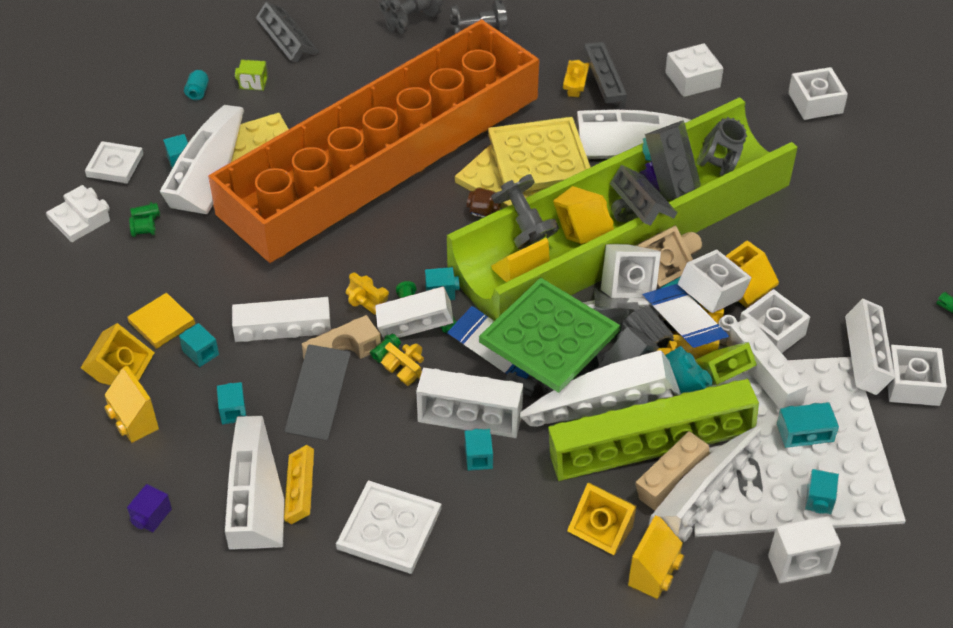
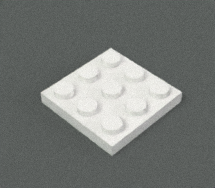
(389, 527)

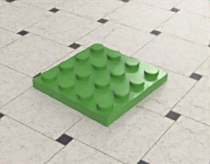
(549, 334)

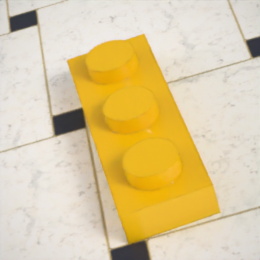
(299, 484)

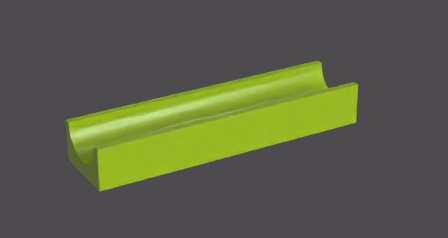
(579, 266)

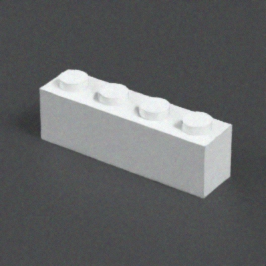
(281, 319)
(869, 347)
(772, 369)

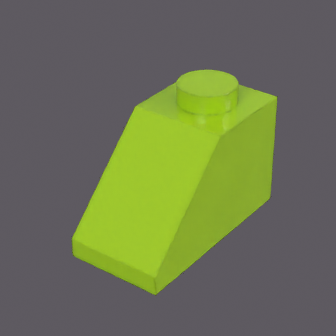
(727, 362)

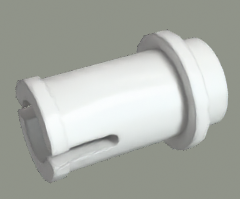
(725, 323)

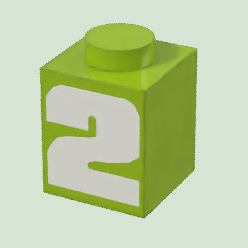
(252, 75)

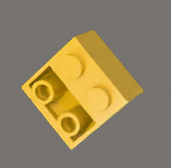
(583, 215)
(756, 265)

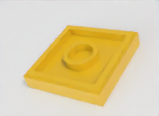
(161, 320)

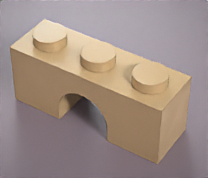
(356, 336)
(669, 469)

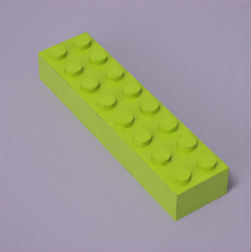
(651, 428)

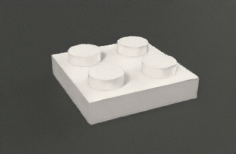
(114, 162)

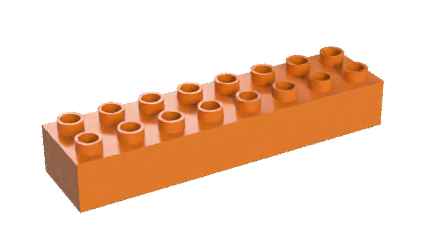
(373, 139)

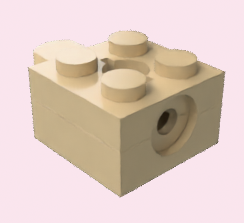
(674, 250)

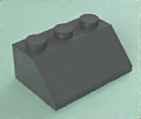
(673, 160)

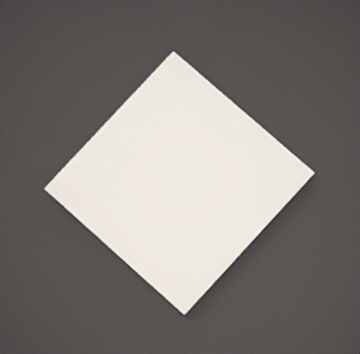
(864, 483)

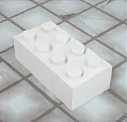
(469, 402)

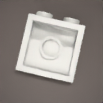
(79, 213)

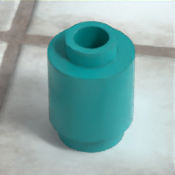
(196, 85)

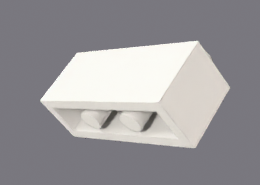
(414, 313)

